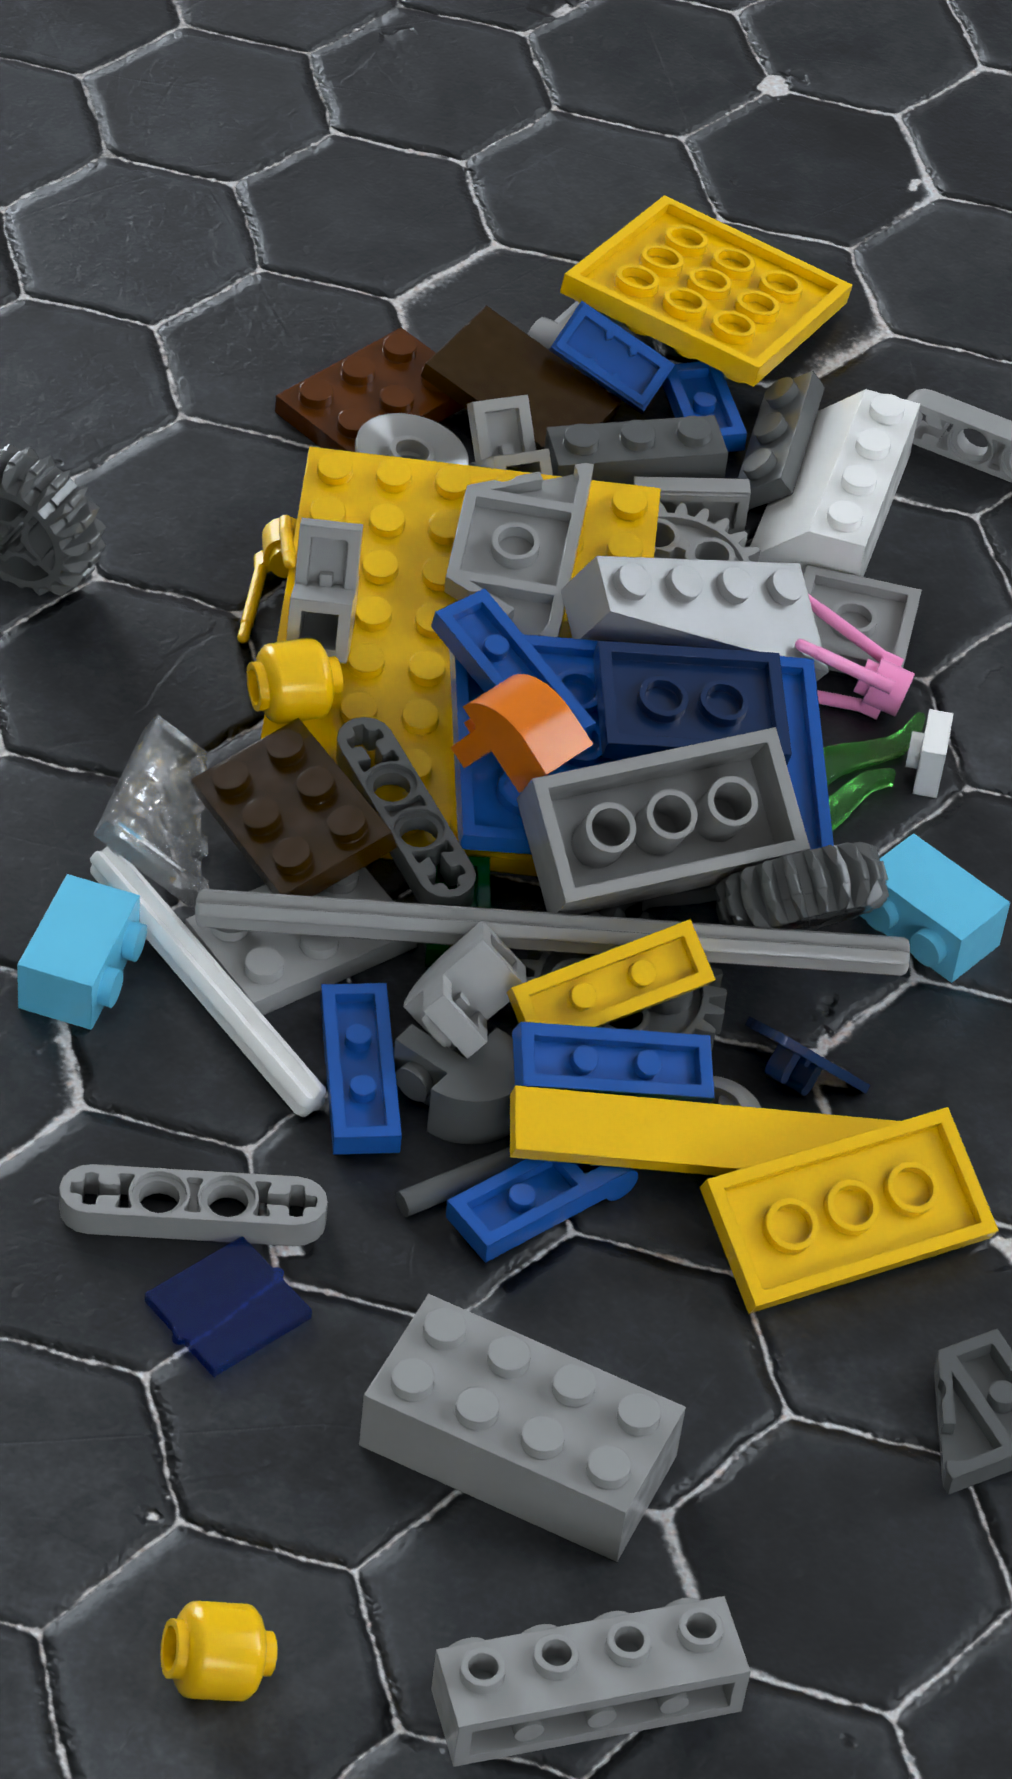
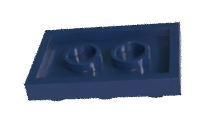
(684, 696)

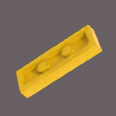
(616, 981)

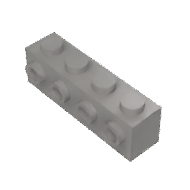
(589, 1679)

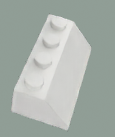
(842, 485)

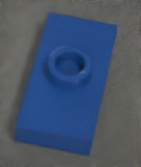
(611, 357)

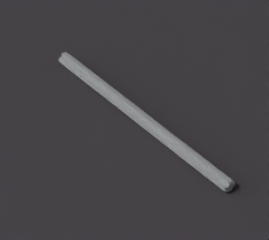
(544, 930)

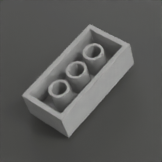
(660, 822)
(521, 1426)

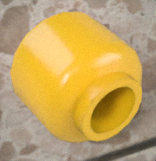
(294, 680)
(217, 1651)

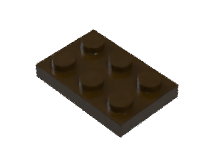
(293, 812)

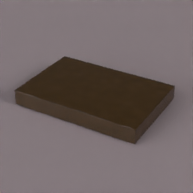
(501, 361)

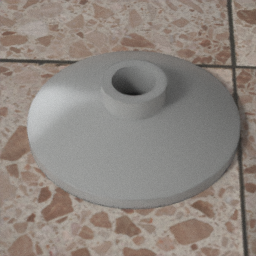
(410, 438)

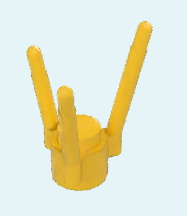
(277, 556)

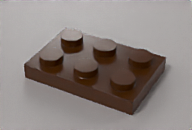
(362, 386)

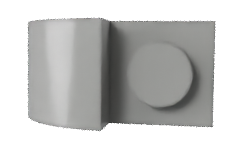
(505, 436)
(326, 585)
(465, 989)

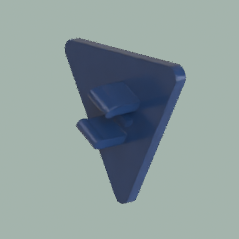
(806, 1062)

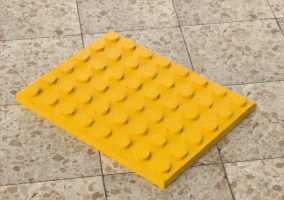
(395, 657)

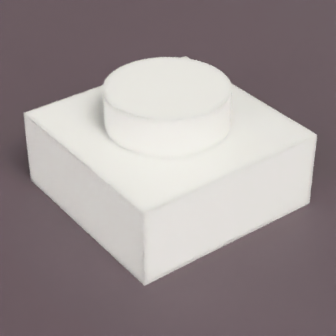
(928, 752)

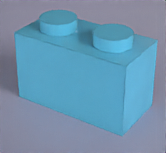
(939, 909)
(80, 952)

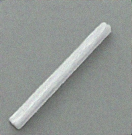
(214, 988)

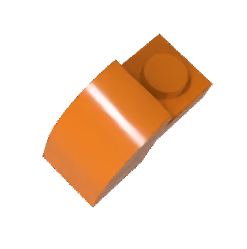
(523, 727)

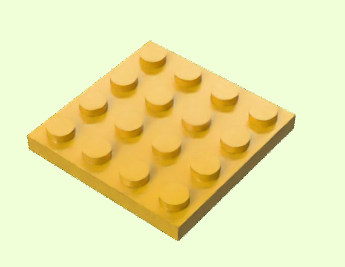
(706, 290)

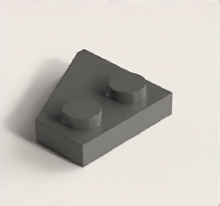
(974, 1410)

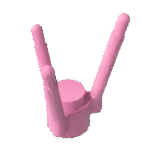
(880, 683)

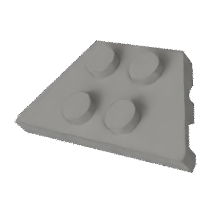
(521, 545)

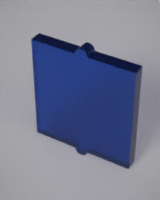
(228, 1306)

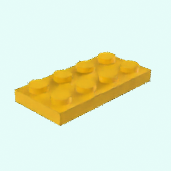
(848, 1209)

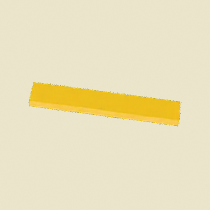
(664, 1131)

